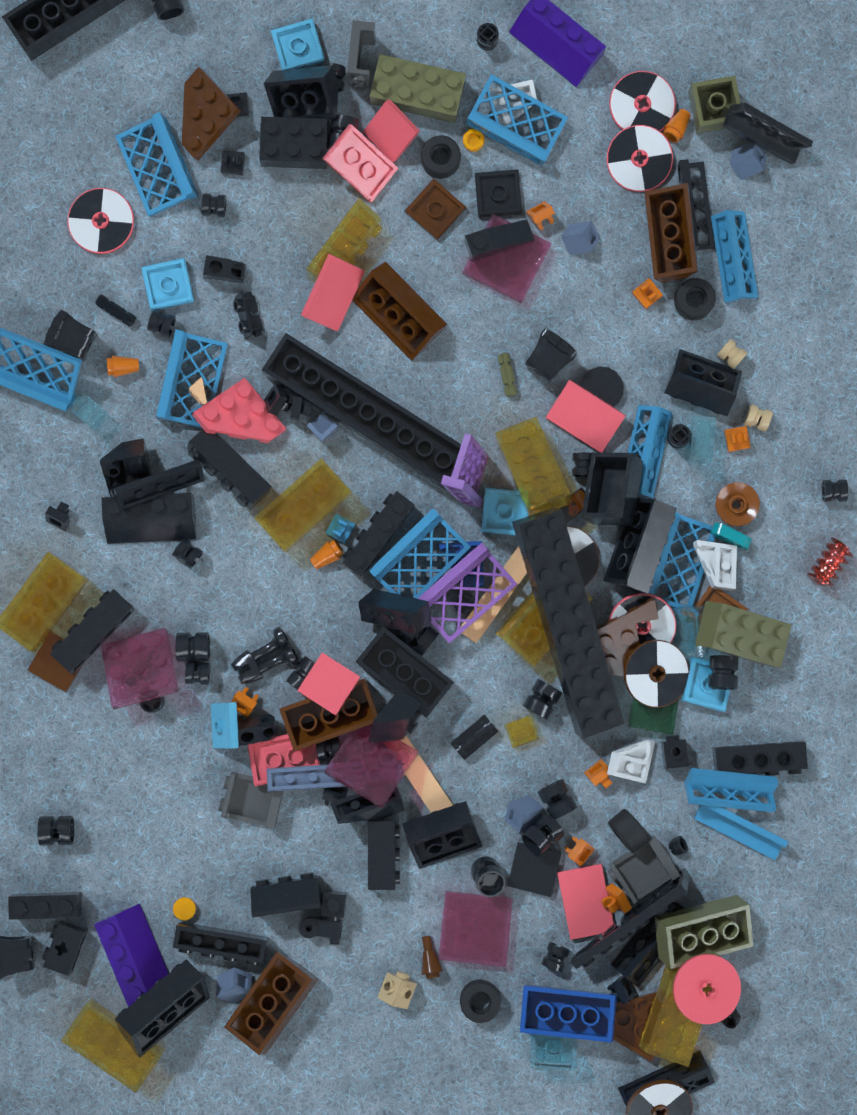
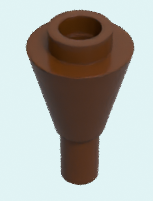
(430, 962)

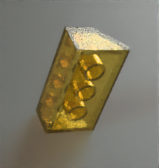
(348, 238)

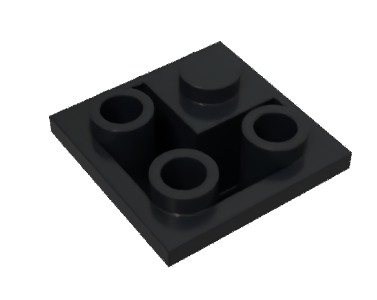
(126, 463)

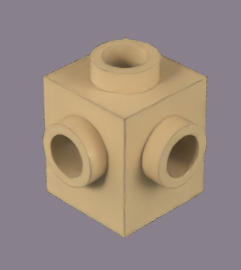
(397, 989)

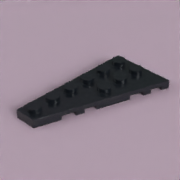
(636, 917)

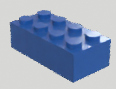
(568, 1013)

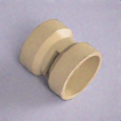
(732, 354)
(755, 414)

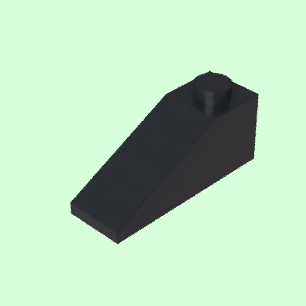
(498, 239)
(357, 808)

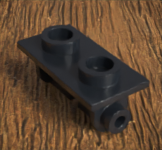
(244, 305)
(474, 737)

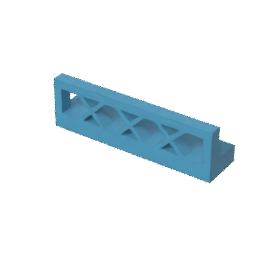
(731, 256)
(653, 447)
(729, 785)
(741, 830)

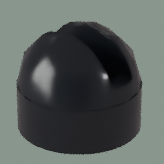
(678, 845)
(734, 1021)

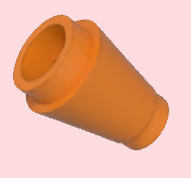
(676, 127)
(122, 365)
(327, 554)

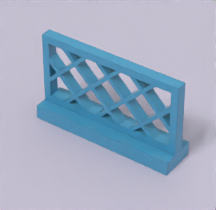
(511, 138)
(170, 152)
(174, 369)
(30, 383)
(409, 543)
(667, 552)

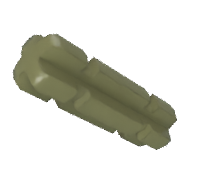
(507, 374)

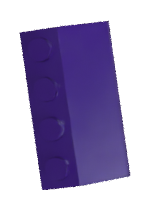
(557, 40)
(131, 951)

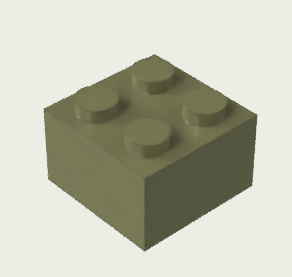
(711, 102)

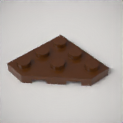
(205, 113)
(631, 1022)

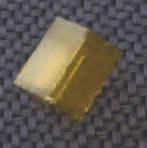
(521, 731)

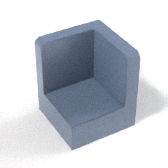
(748, 160)
(580, 237)
(323, 427)
(523, 813)
(233, 985)

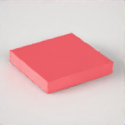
(391, 131)
(329, 684)

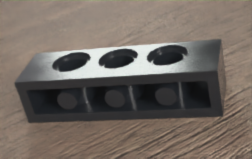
(795, 753)

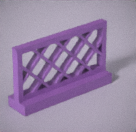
(467, 472)
(456, 574)

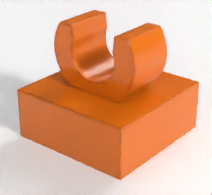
(541, 212)
(647, 293)
(737, 439)
(245, 704)
(598, 774)
(580, 852)
(615, 900)

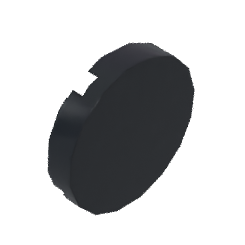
(604, 384)

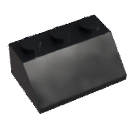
(303, 92)
(703, 382)
(442, 834)
(285, 895)

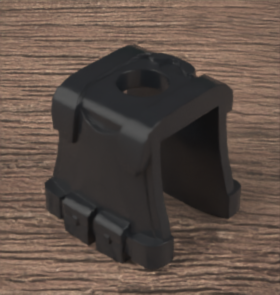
(69, 336)
(550, 355)
(15, 955)

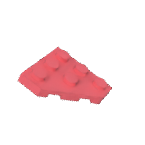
(239, 415)

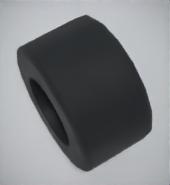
(447, 144)
(703, 288)
(628, 830)
(474, 1014)

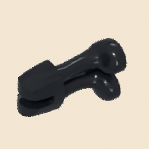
(257, 669)

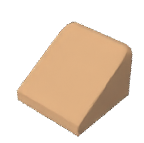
(198, 392)

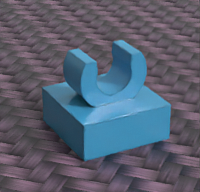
(340, 528)

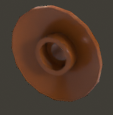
(748, 502)

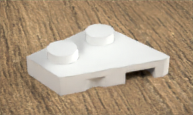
(499, 104)
(718, 563)
(632, 761)

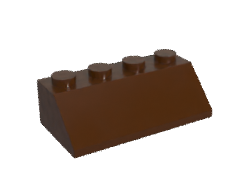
(671, 233)
(398, 310)
(311, 723)
(271, 1003)

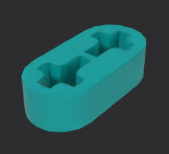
(730, 536)

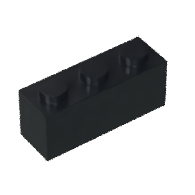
(395, 611)
(383, 854)
(45, 905)

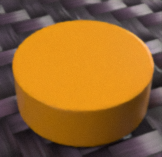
(473, 140)
(184, 908)

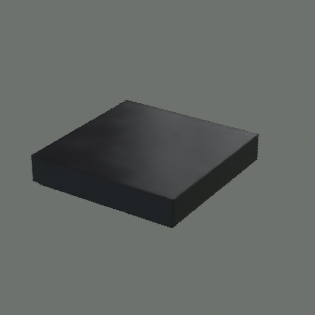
(498, 193)
(534, 872)

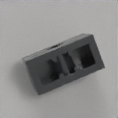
(64, 961)

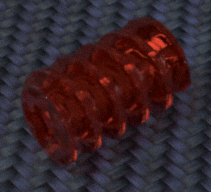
(831, 563)

